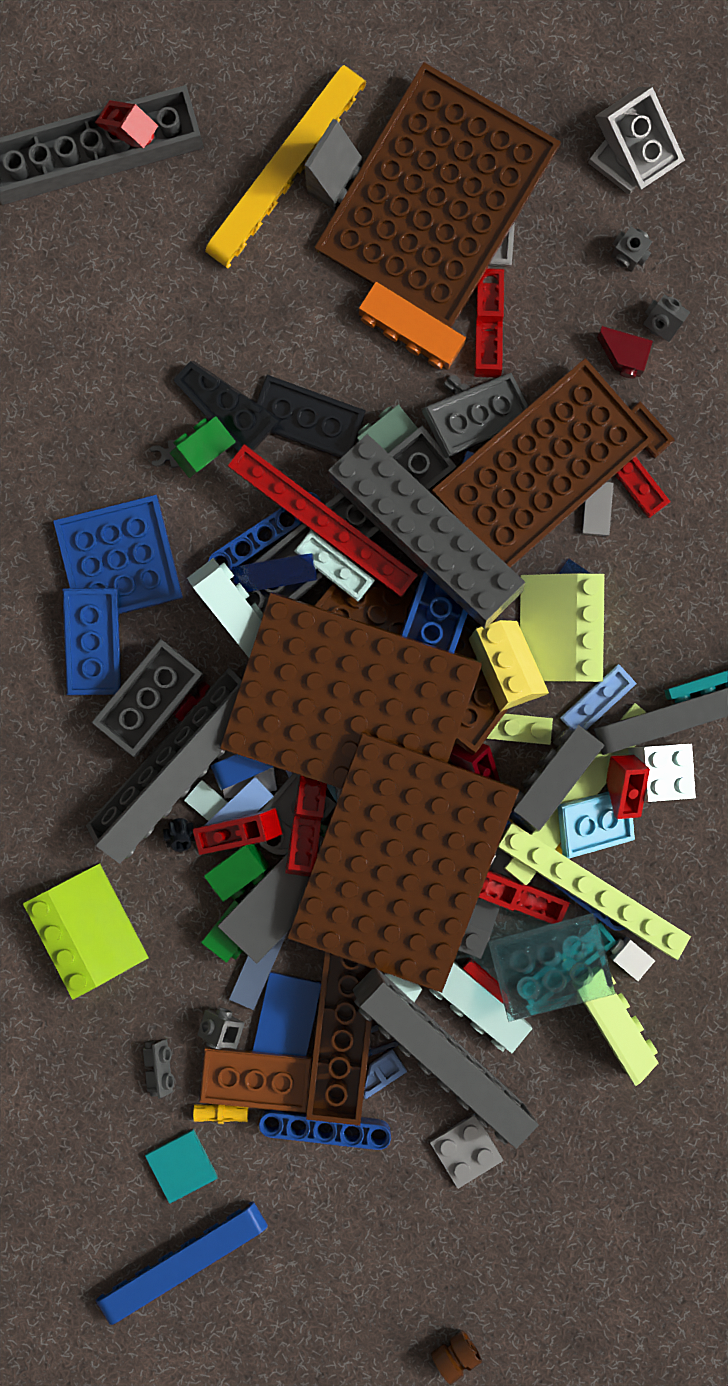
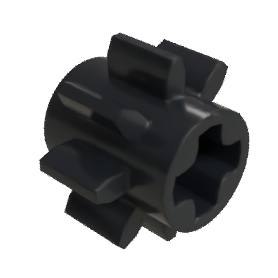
(179, 835)

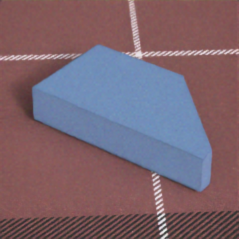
(382, 1072)

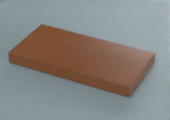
(255, 1079)

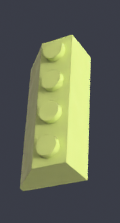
(623, 1035)

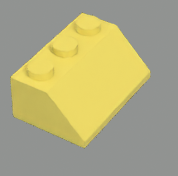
(507, 664)

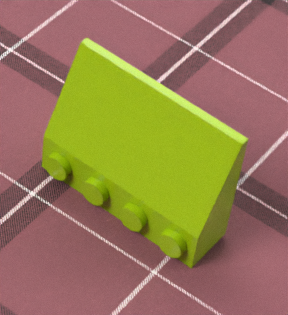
(85, 931)

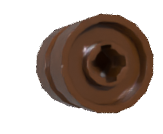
(456, 1357)

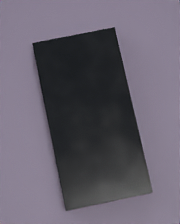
(311, 417)

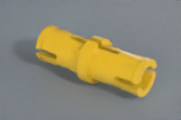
(219, 1113)

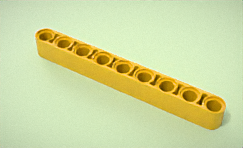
(284, 166)

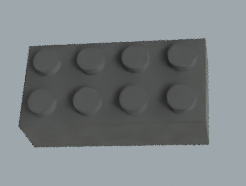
(148, 698)
(554, 778)

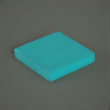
(181, 1166)

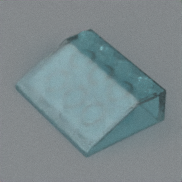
(552, 967)

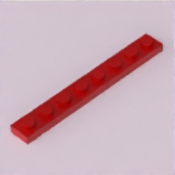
(322, 520)

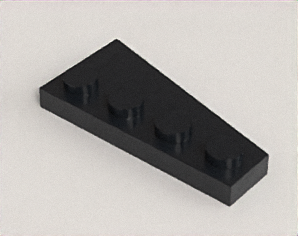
(240, 415)

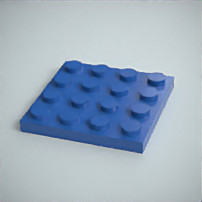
(122, 550)

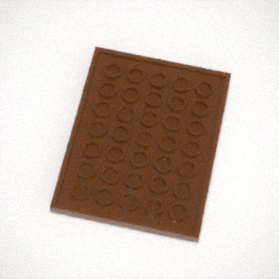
(437, 194)
(329, 679)
(402, 862)

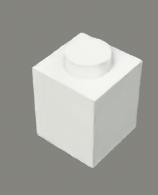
(631, 958)

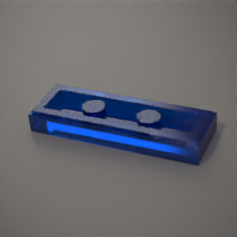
(276, 572)

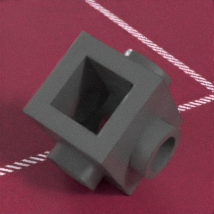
(627, 256)
(665, 317)
(220, 1029)

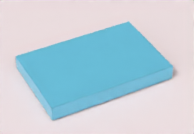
(591, 826)

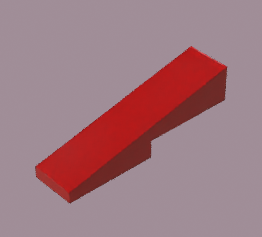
(489, 316)
(306, 826)
(526, 899)

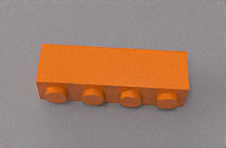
(411, 326)

